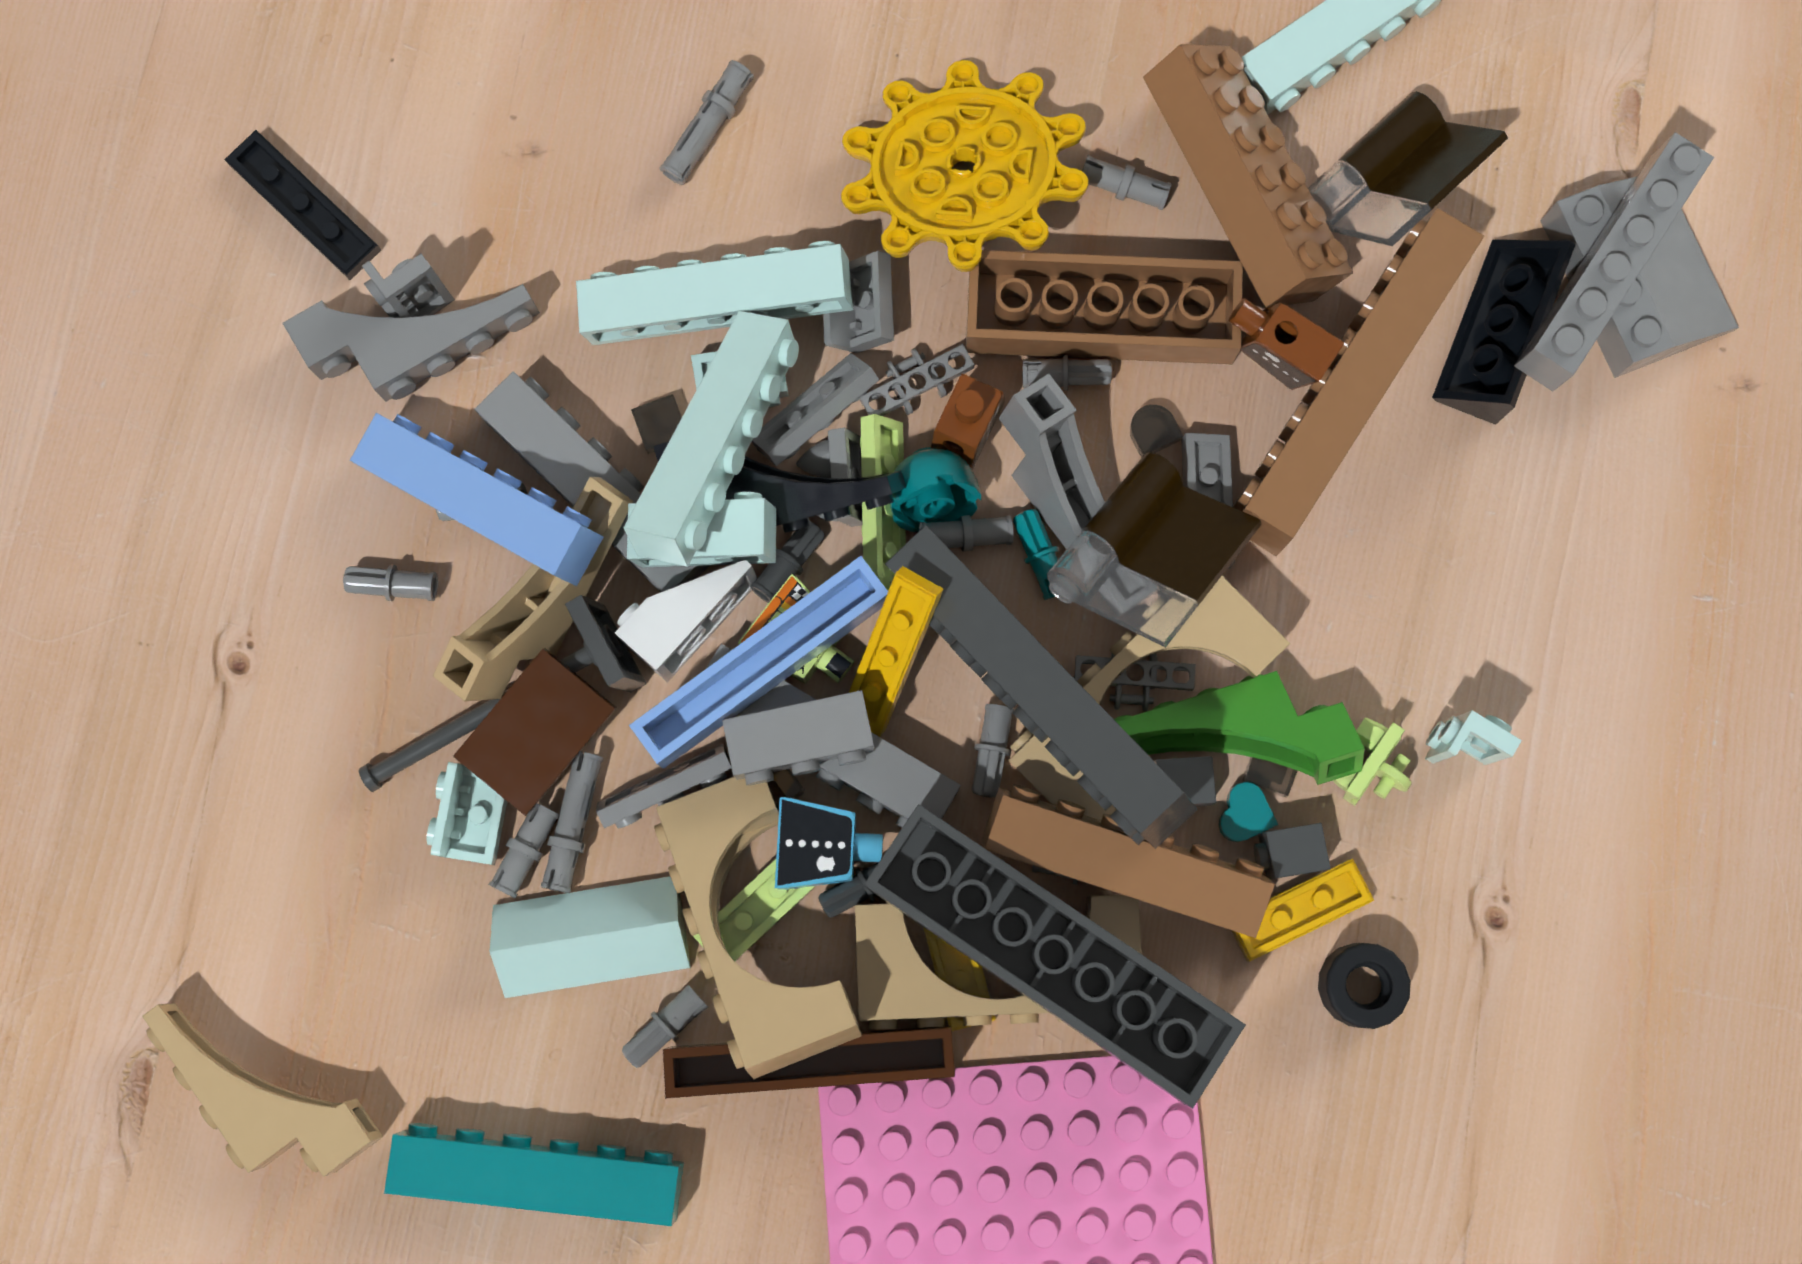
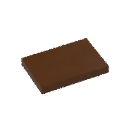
(534, 731)

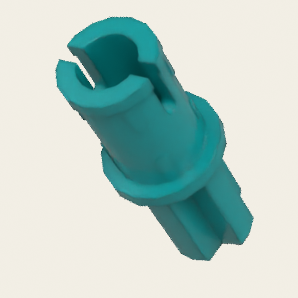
(1037, 547)

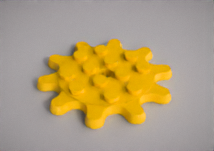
(968, 123)

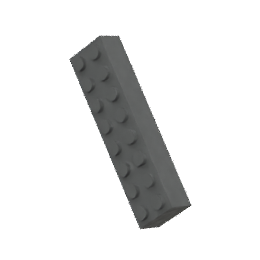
(1048, 697)
(1055, 956)

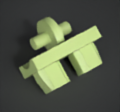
(1379, 743)

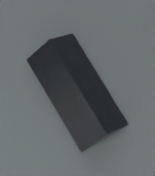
(1498, 323)

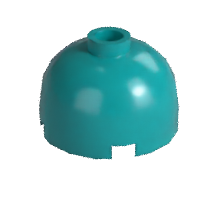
(936, 490)

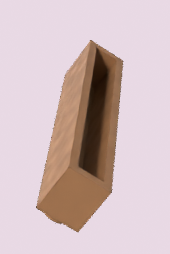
(1105, 856)

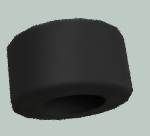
(1393, 978)

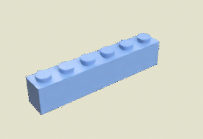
(477, 499)
(760, 662)

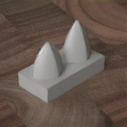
(836, 459)

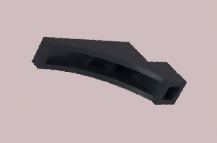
(805, 496)

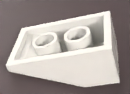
(679, 620)

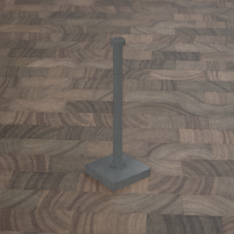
(600, 647)

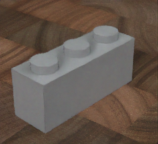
(799, 737)

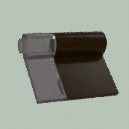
(1400, 171)
(1151, 552)

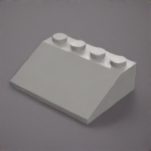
(1671, 300)

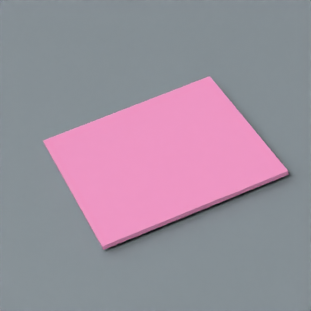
(1014, 1168)

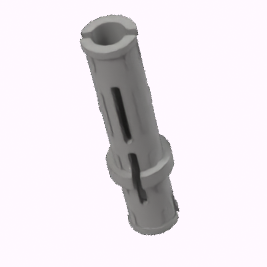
(716, 108)
(569, 832)

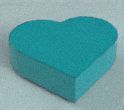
(1246, 813)

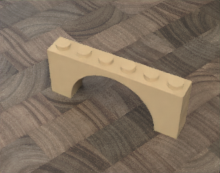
(1219, 625)
(900, 985)
(768, 1020)

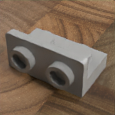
(409, 290)

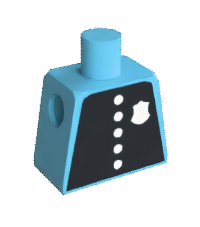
(819, 845)

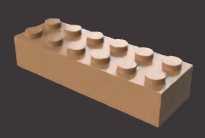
(1247, 174)
(1104, 307)

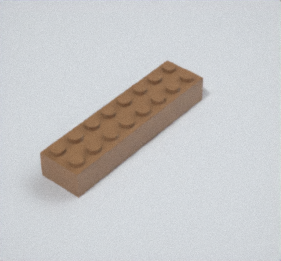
(1358, 377)

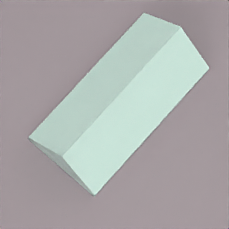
(588, 937)

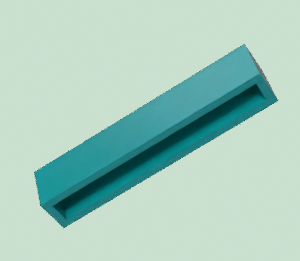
(535, 1176)

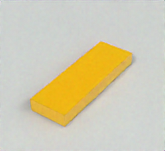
(1307, 908)

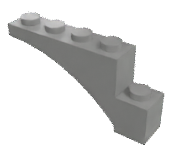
(408, 349)
(1055, 465)

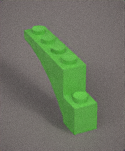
(1255, 722)

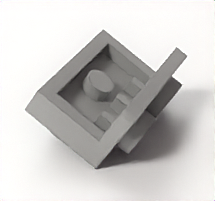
(872, 313)

